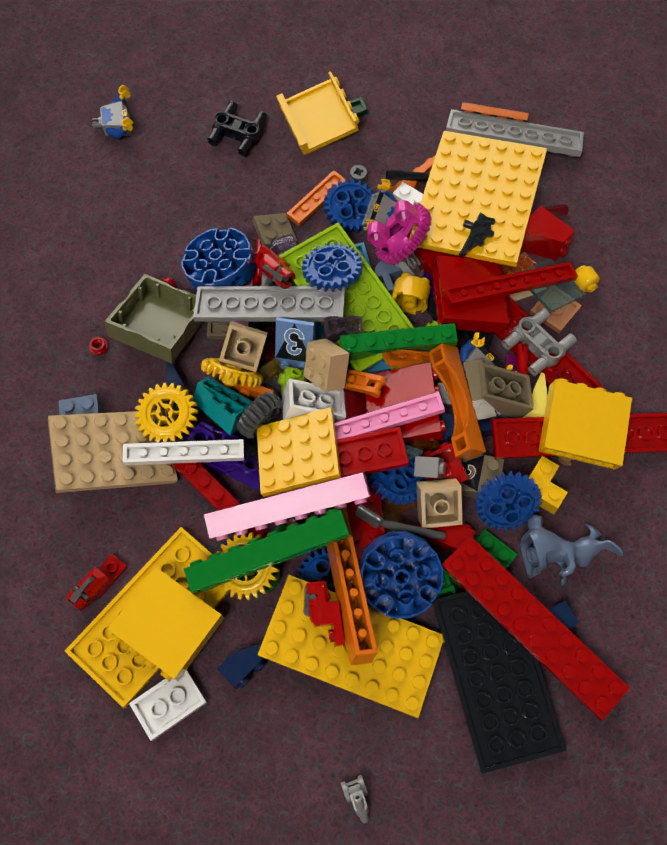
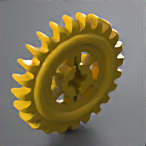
(231, 374)
(175, 427)
(248, 586)

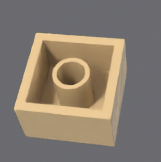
(243, 346)
(326, 364)
(439, 503)

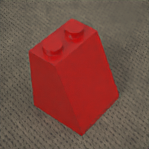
(547, 235)

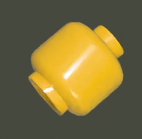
(587, 279)

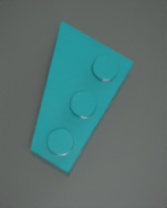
(220, 403)

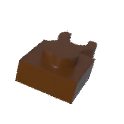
(424, 445)

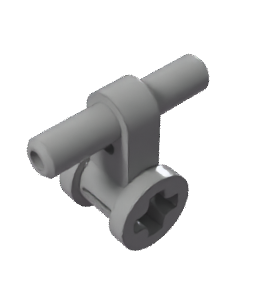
(355, 792)

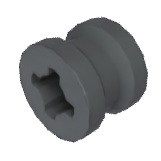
(356, 171)

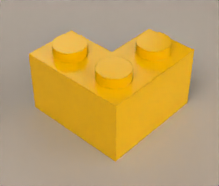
(551, 494)

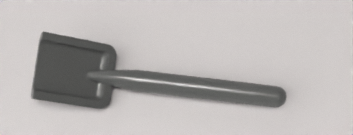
(377, 521)

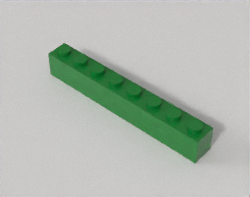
(268, 551)

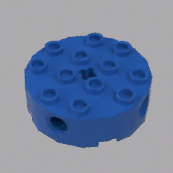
(219, 259)
(418, 583)

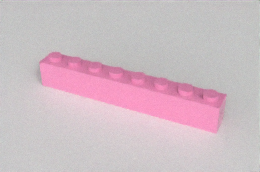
(287, 505)

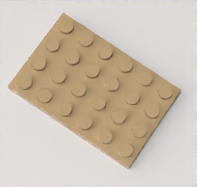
(90, 453)

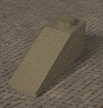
(482, 408)

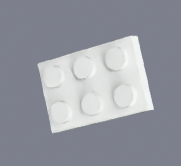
(167, 704)

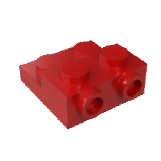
(454, 465)

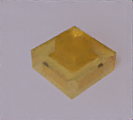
(270, 370)

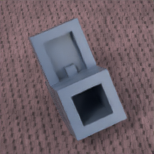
(387, 274)

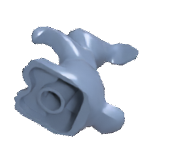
(543, 547)

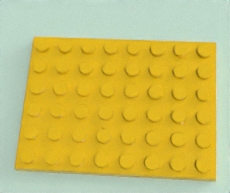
(482, 177)

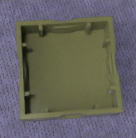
(154, 319)

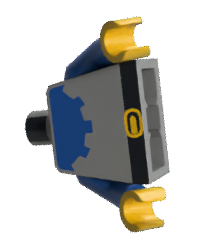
(115, 116)
(380, 205)
(474, 350)

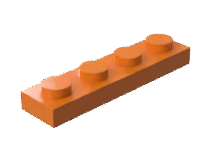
(501, 113)
(313, 200)

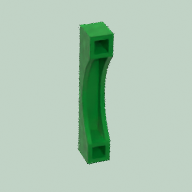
(373, 343)

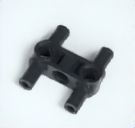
(237, 128)

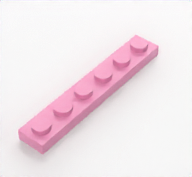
(391, 416)

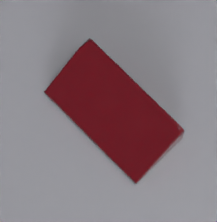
(354, 404)

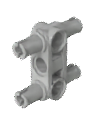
(539, 341)

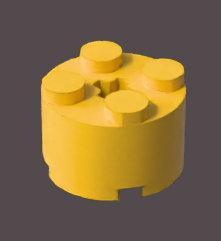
(411, 293)

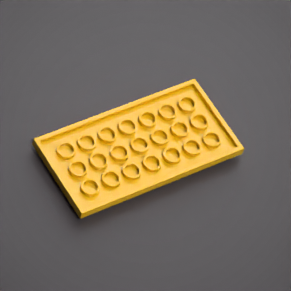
(108, 661)
(394, 678)

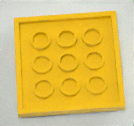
(298, 452)

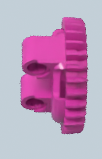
(394, 245)

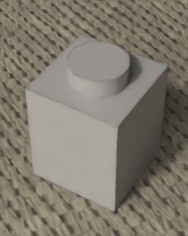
(429, 467)

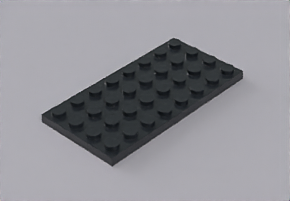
(497, 686)

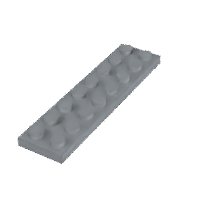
(553, 138)
(266, 303)

